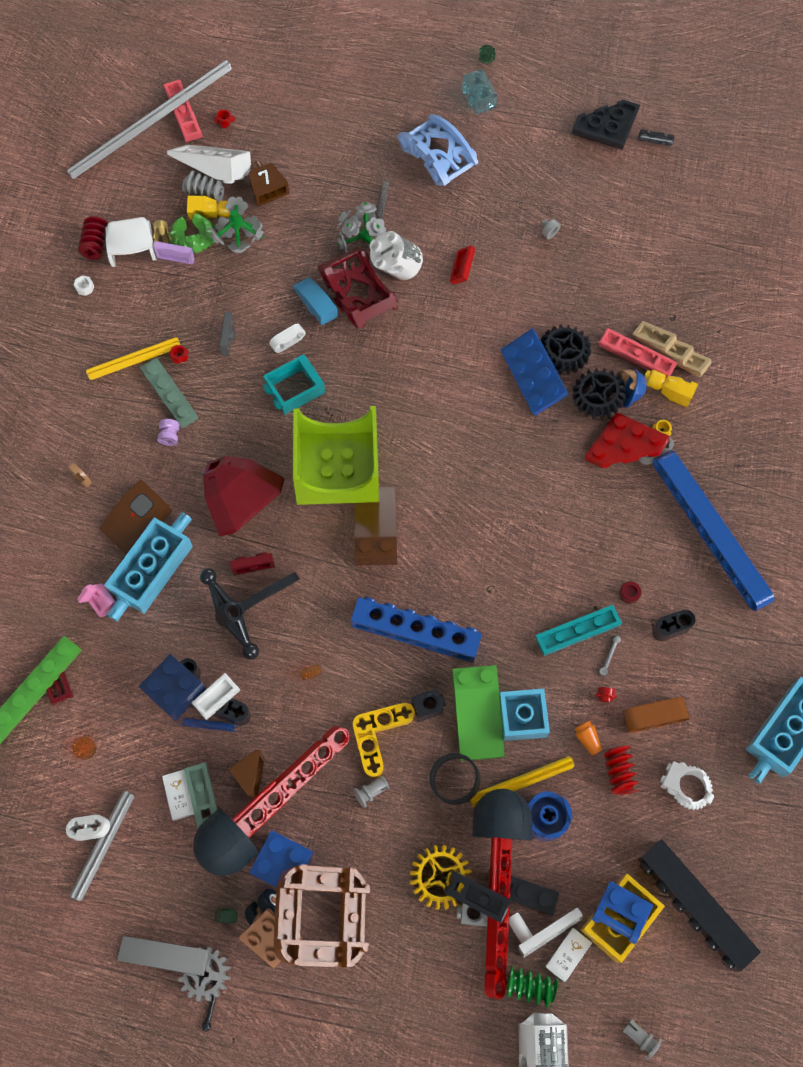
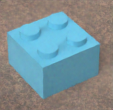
(524, 715)

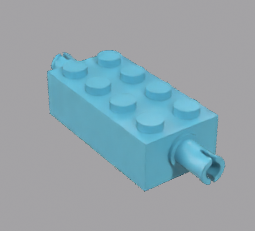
(148, 566)
(780, 738)

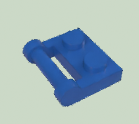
(626, 905)

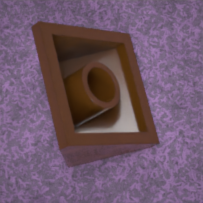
(249, 773)

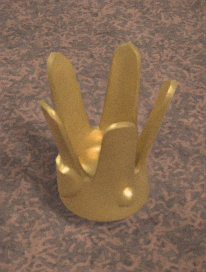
(161, 229)

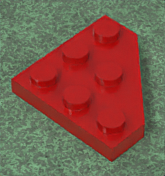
(625, 442)

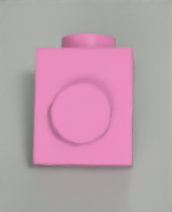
(98, 598)

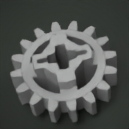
(203, 983)

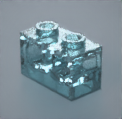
(479, 91)

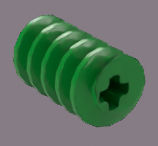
(531, 987)

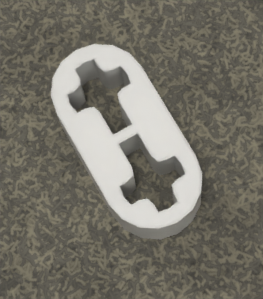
(287, 338)
(88, 832)

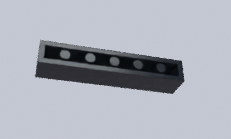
(699, 906)

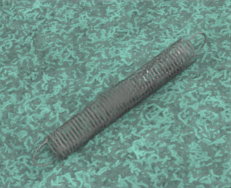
(384, 199)

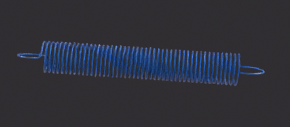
(212, 724)

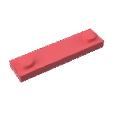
(184, 113)
(636, 353)

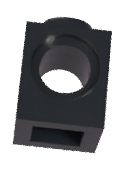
(423, 713)

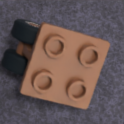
(260, 933)

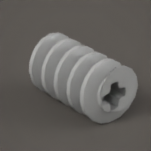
(202, 186)

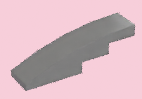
(163, 955)

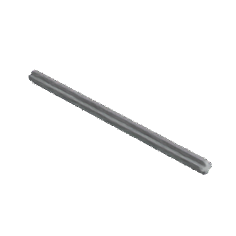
(149, 119)

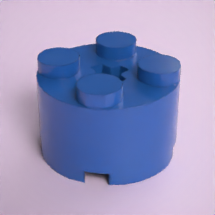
(560, 812)

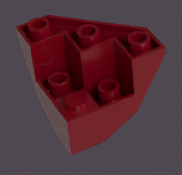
(238, 491)

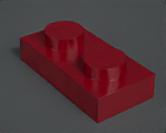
(245, 565)

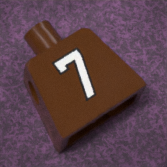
(267, 183)

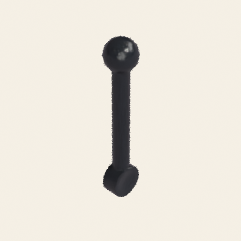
(206, 1026)

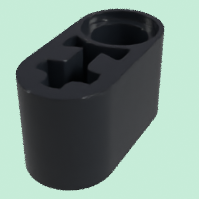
(677, 628)

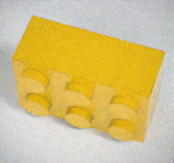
(611, 941)

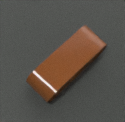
(656, 714)

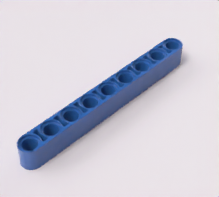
(713, 531)

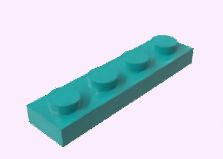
(578, 630)

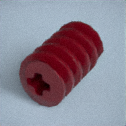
(92, 237)

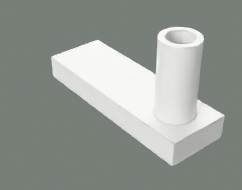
(531, 943)

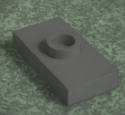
(227, 334)

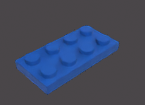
(534, 372)

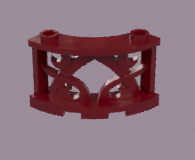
(361, 313)

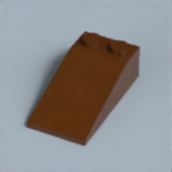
(376, 530)

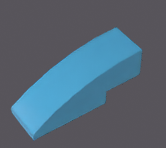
(316, 300)

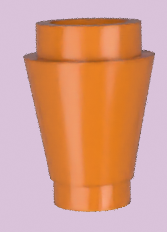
(588, 737)

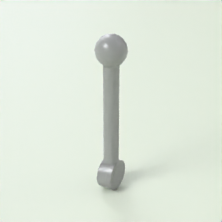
(603, 671)

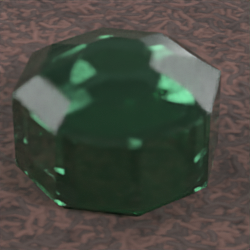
(487, 54)
(226, 915)

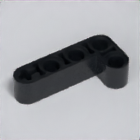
(226, 713)

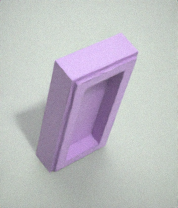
(174, 252)

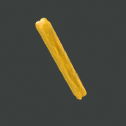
(132, 358)
(529, 778)

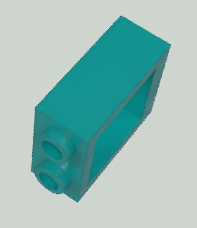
(287, 370)

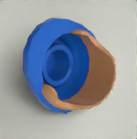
(635, 385)

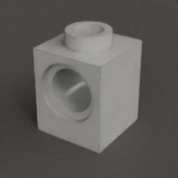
(465, 920)

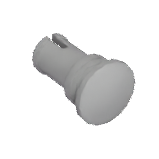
(368, 792)
(642, 1038)

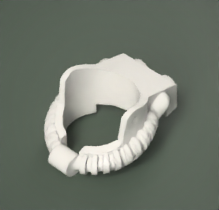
(671, 782)

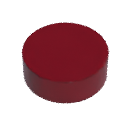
(630, 592)

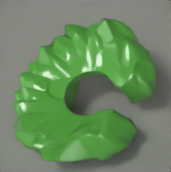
(196, 242)

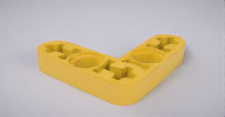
(369, 733)

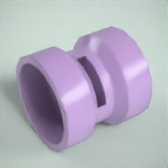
(168, 432)

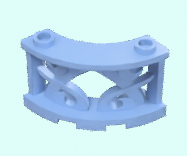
(438, 128)

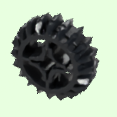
(572, 358)
(592, 401)

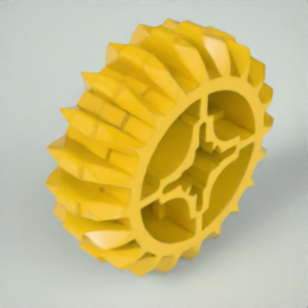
(431, 859)

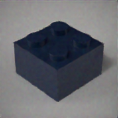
(172, 687)

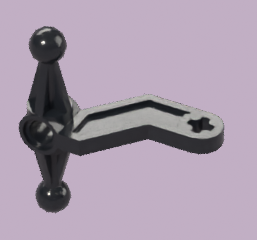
(225, 603)

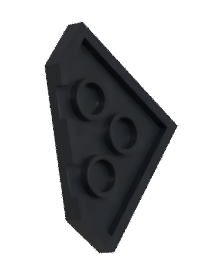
(608, 124)

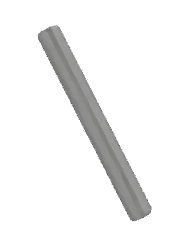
(101, 847)

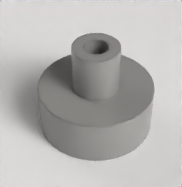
(550, 228)

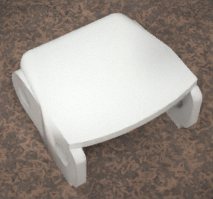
(129, 237)

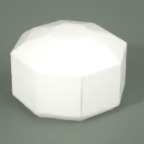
(83, 285)

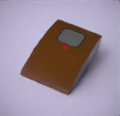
(133, 515)

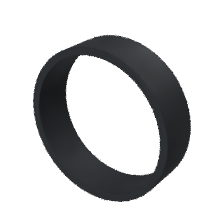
(438, 764)

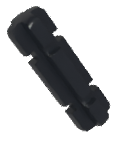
(656, 137)

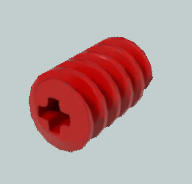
(620, 771)

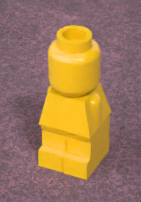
(206, 207)
(672, 387)

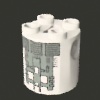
(396, 255)
(543, 1041)

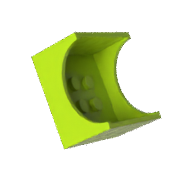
(335, 460)

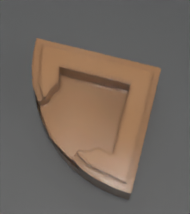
(78, 474)

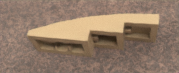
(668, 345)

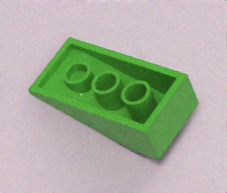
(478, 712)

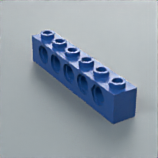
(424, 639)

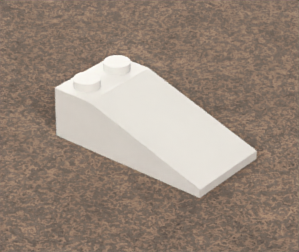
(215, 162)

